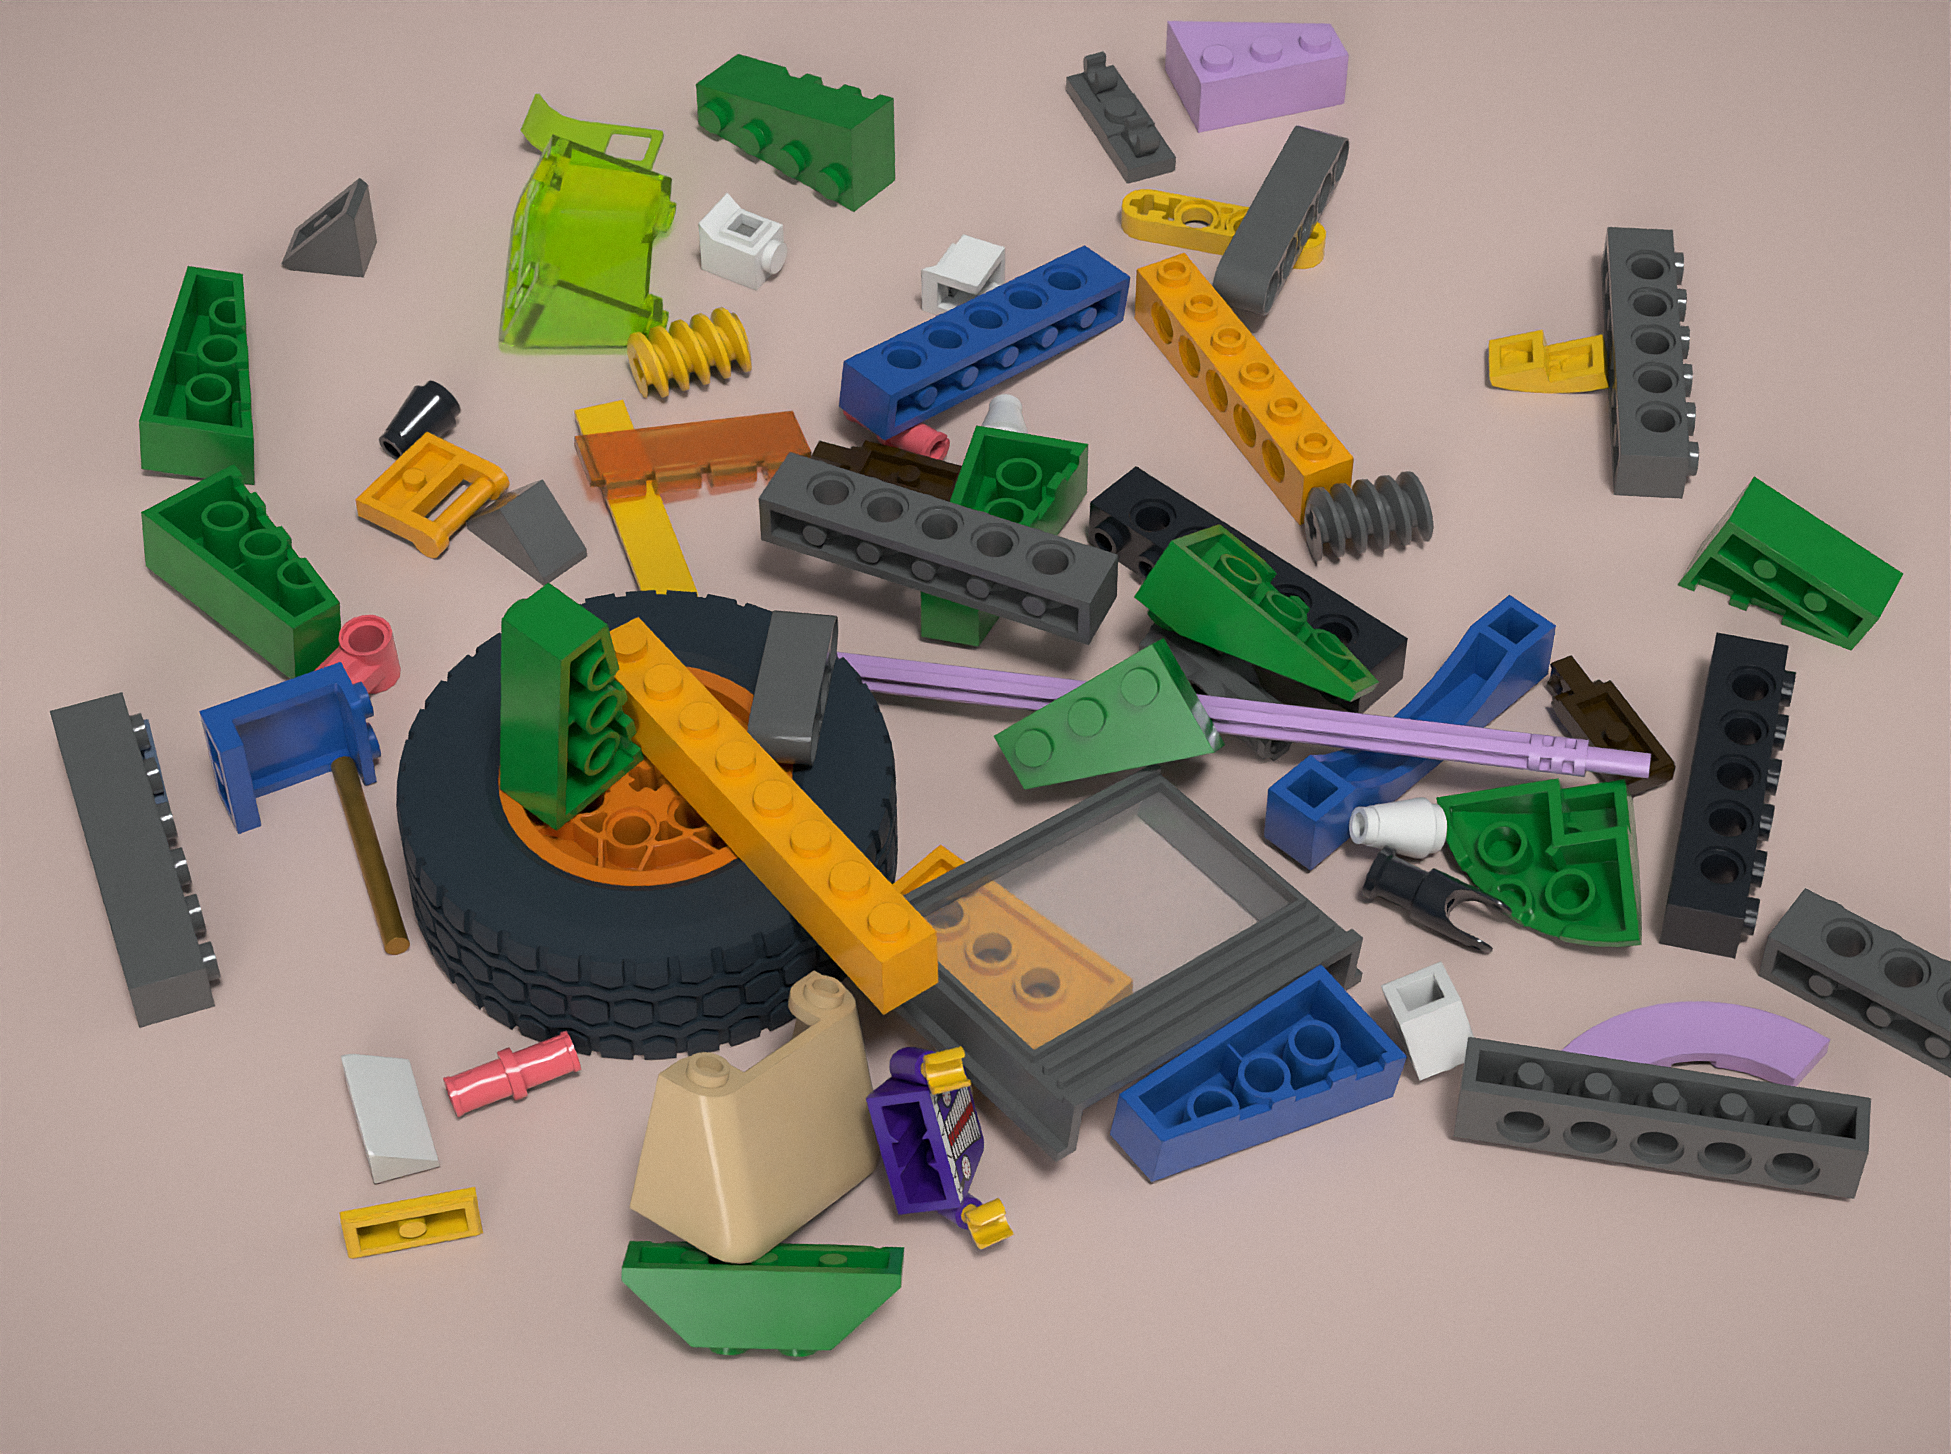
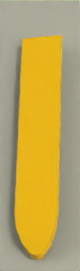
(642, 519)

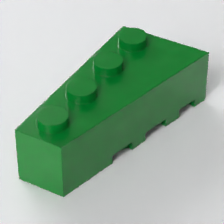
(200, 390)
(560, 708)

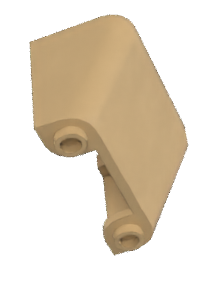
(763, 1150)

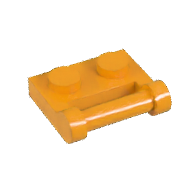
(420, 482)

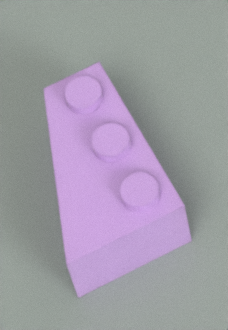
(1254, 70)

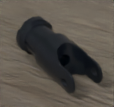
(1426, 894)

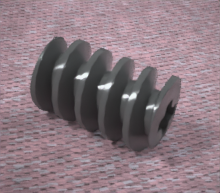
(1367, 511)

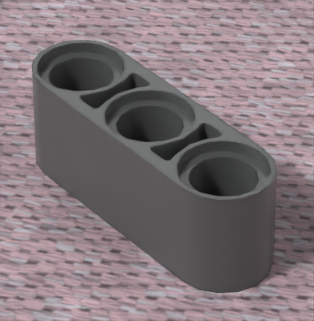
(794, 685)

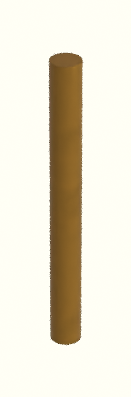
(370, 856)

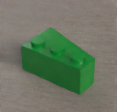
(1793, 565)
(1113, 723)

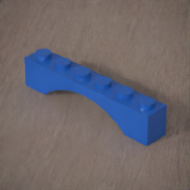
(1481, 678)

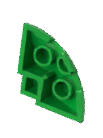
(1554, 856)

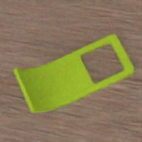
(544, 121)

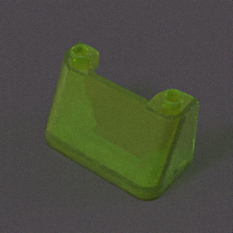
(584, 252)

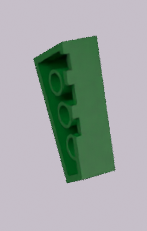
(803, 128)
(1019, 480)
(242, 571)

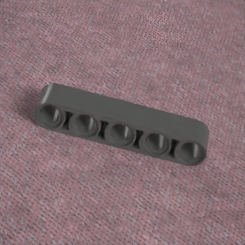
(1281, 219)

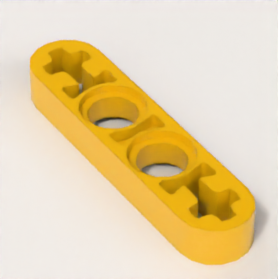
(1214, 239)

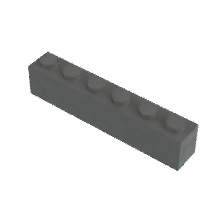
(133, 860)

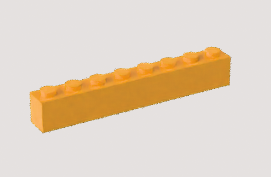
(774, 825)

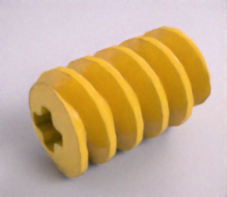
(688, 350)

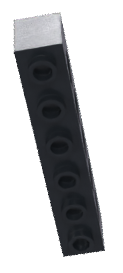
(1142, 517)
(1725, 797)

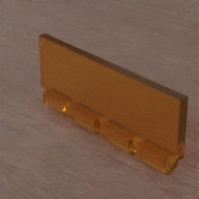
(682, 452)

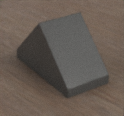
(336, 237)
(530, 532)

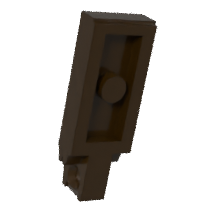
(893, 466)
(1607, 720)

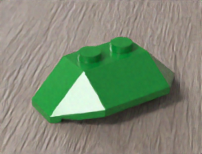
(785, 1301)

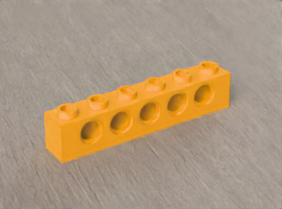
(1239, 383)

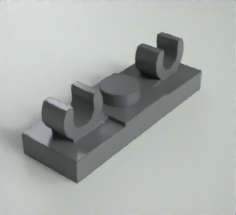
(1119, 121)

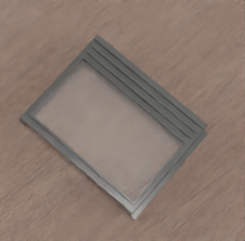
(1108, 951)

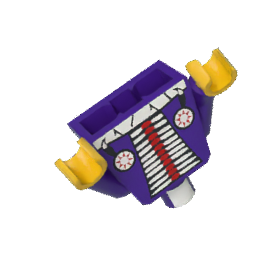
(934, 1141)

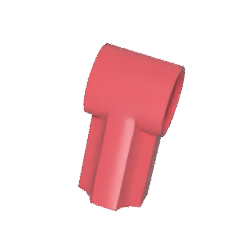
(367, 653)

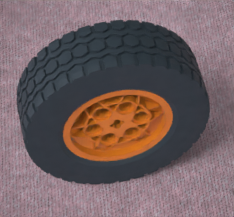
(635, 910)

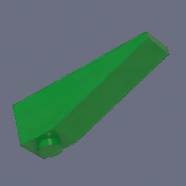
(1224, 598)

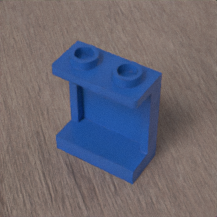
(287, 738)

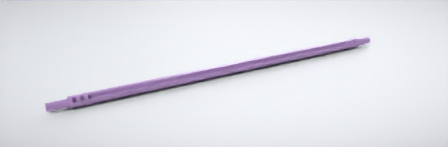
(1271, 720)

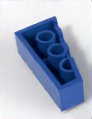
(1259, 1078)

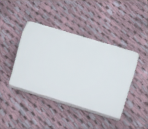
(389, 1116)

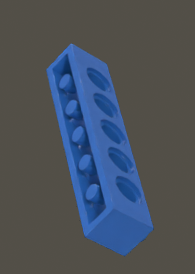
(983, 342)

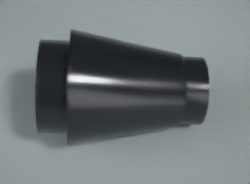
(425, 410)

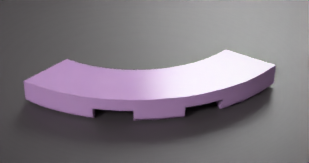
(1708, 1031)

